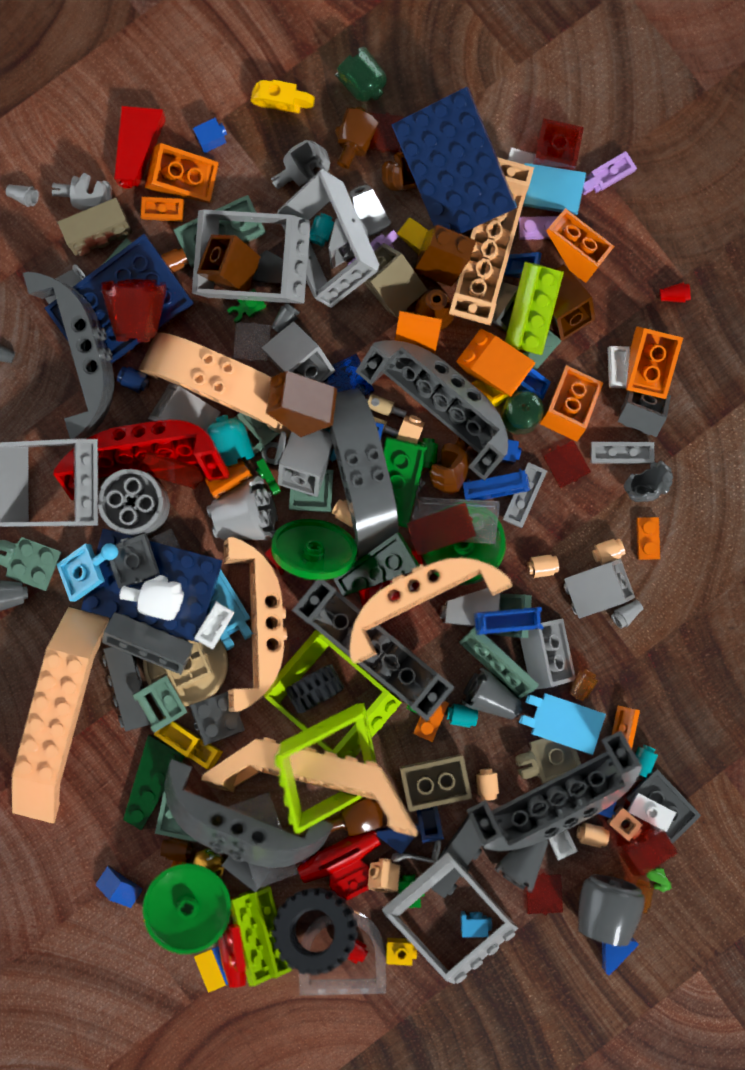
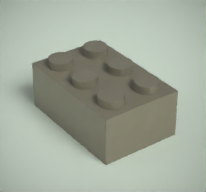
(95, 227)
(435, 782)

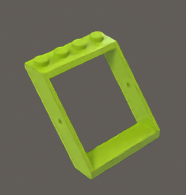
(300, 663)
(304, 820)

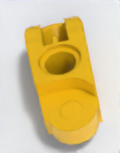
(280, 96)

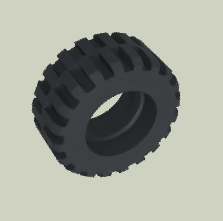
(286, 938)

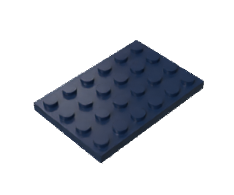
(454, 163)
(135, 261)
(194, 571)

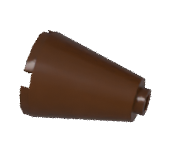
(435, 305)

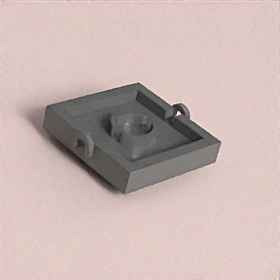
(134, 561)
(215, 720)

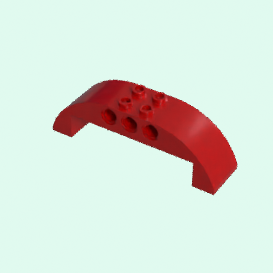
(125, 445)

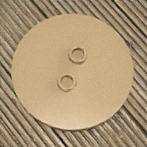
(201, 677)

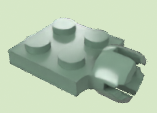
(29, 562)

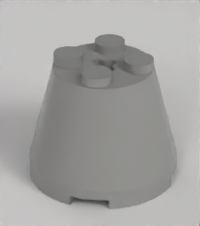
(244, 512)

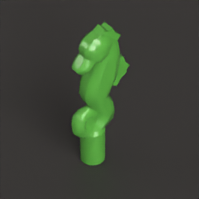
(658, 876)

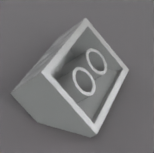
(339, 245)
(548, 655)

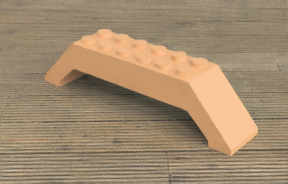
(55, 714)
(315, 769)

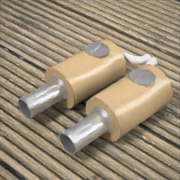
(385, 407)

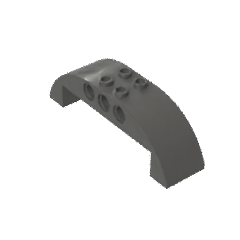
(95, 383)
(444, 395)
(363, 471)
(393, 664)
(560, 801)
(234, 832)

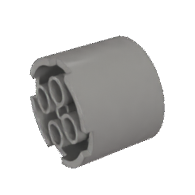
(151, 503)

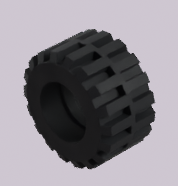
(315, 688)

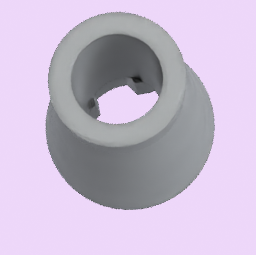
(24, 194)
(625, 615)

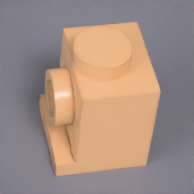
(632, 830)

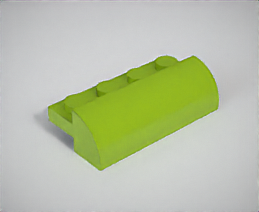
(533, 308)
(255, 917)

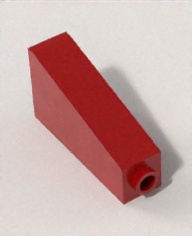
(136, 139)

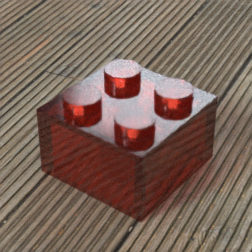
(558, 145)
(648, 852)

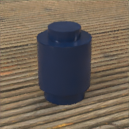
(133, 379)

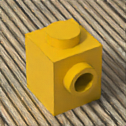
(400, 951)

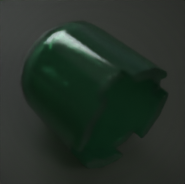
(362, 76)
(522, 421)

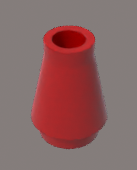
(676, 293)

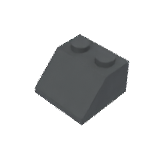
(644, 412)

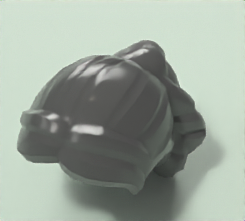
(650, 483)

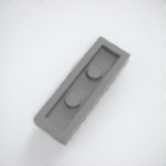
(621, 452)
(522, 502)

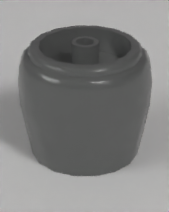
(609, 909)

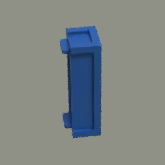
(496, 486)
(507, 620)

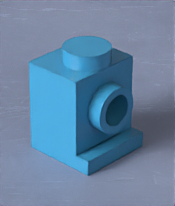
(475, 924)

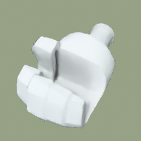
(156, 597)

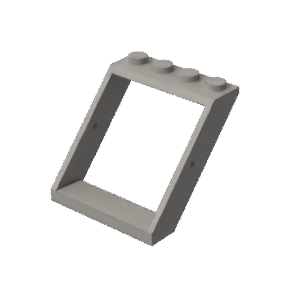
(306, 204)
(294, 258)
(15, 485)
(421, 886)

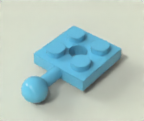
(91, 574)

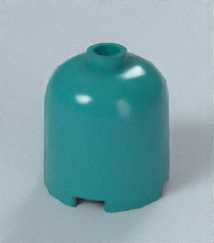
(230, 439)

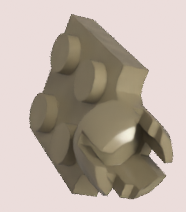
(547, 760)

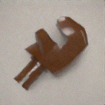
(355, 134)
(398, 175)
(454, 468)
(359, 817)

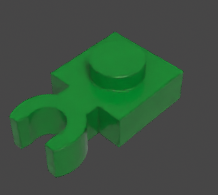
(246, 307)
(264, 472)

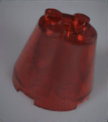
(134, 307)

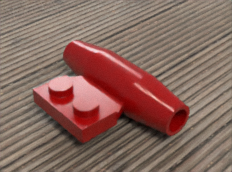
(342, 864)
(232, 955)

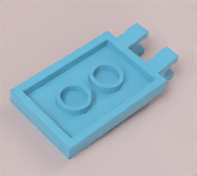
(555, 189)
(227, 597)
(564, 722)

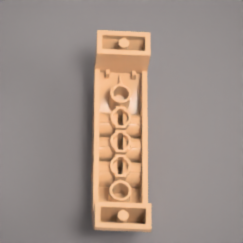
(483, 275)
(210, 376)
(262, 585)
(381, 608)

